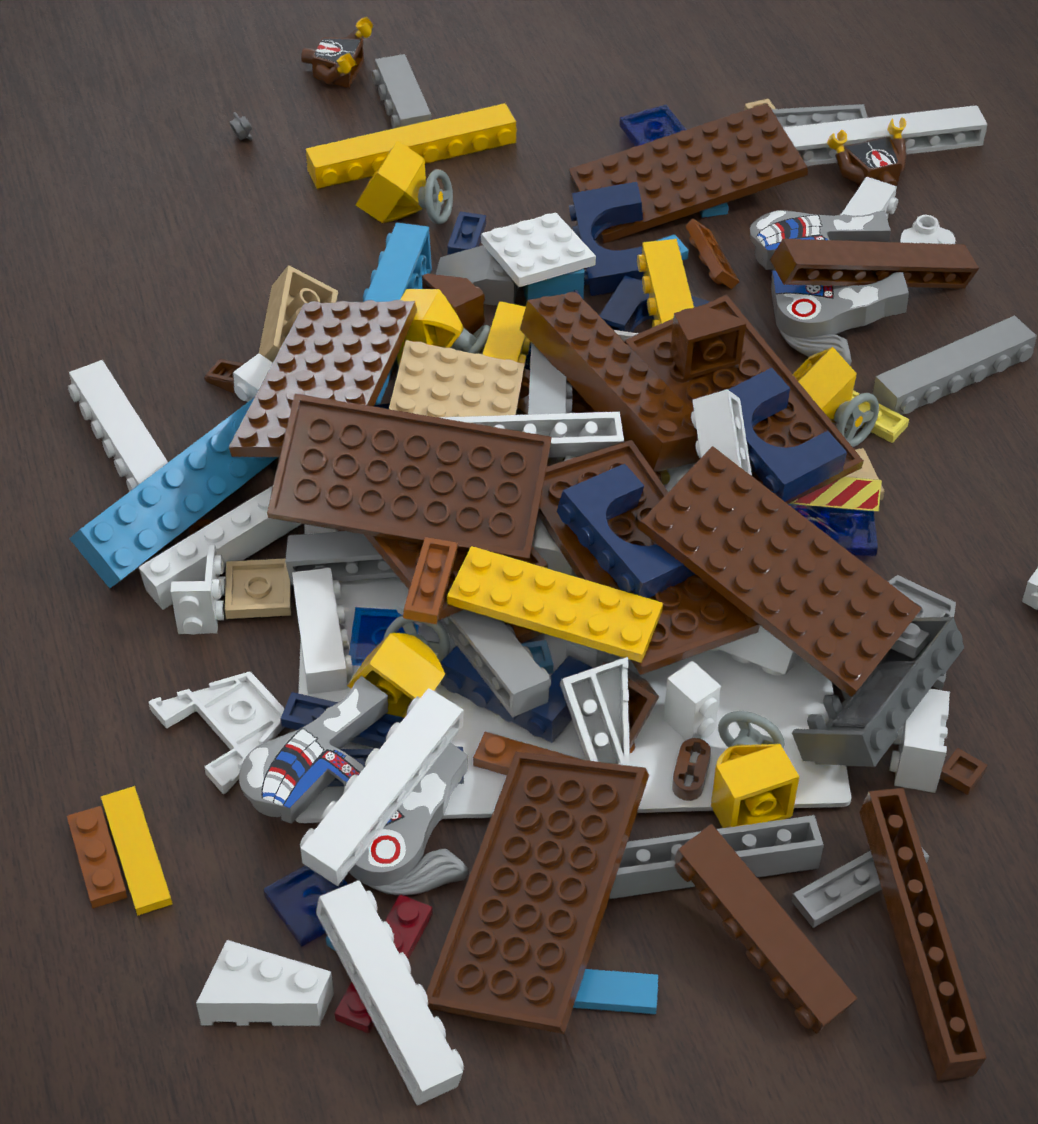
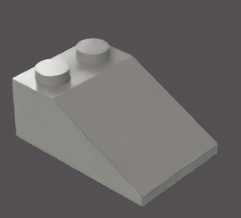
(483, 272)

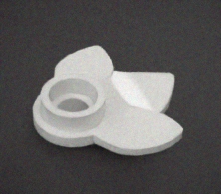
(927, 230)

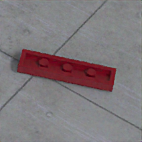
(408, 921)

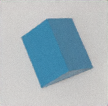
(556, 285)

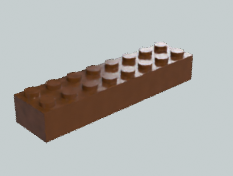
(612, 378)

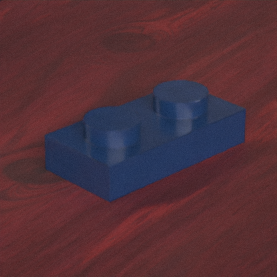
(466, 232)

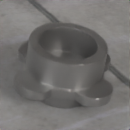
(241, 127)

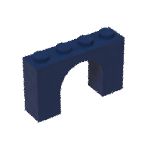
(594, 213)
(629, 306)
(782, 469)
(633, 567)
(543, 721)

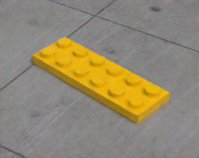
(555, 604)

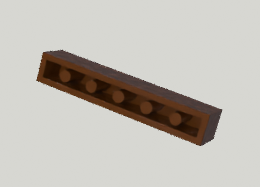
(764, 929)

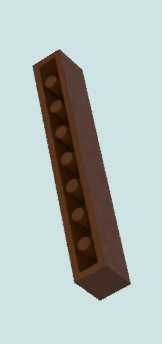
(870, 262)
(922, 936)

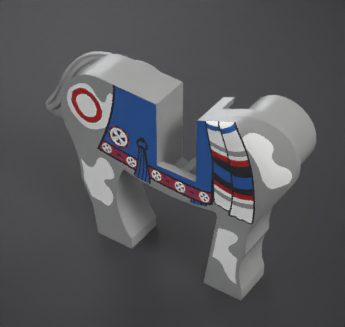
(815, 313)
(296, 768)

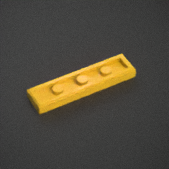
(136, 851)

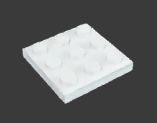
(538, 249)

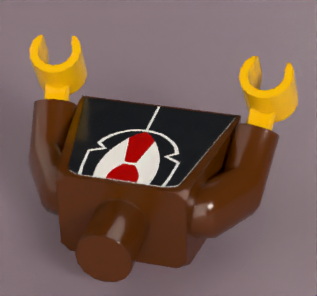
(339, 59)
(876, 159)

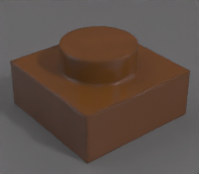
(963, 771)

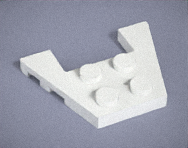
(236, 710)

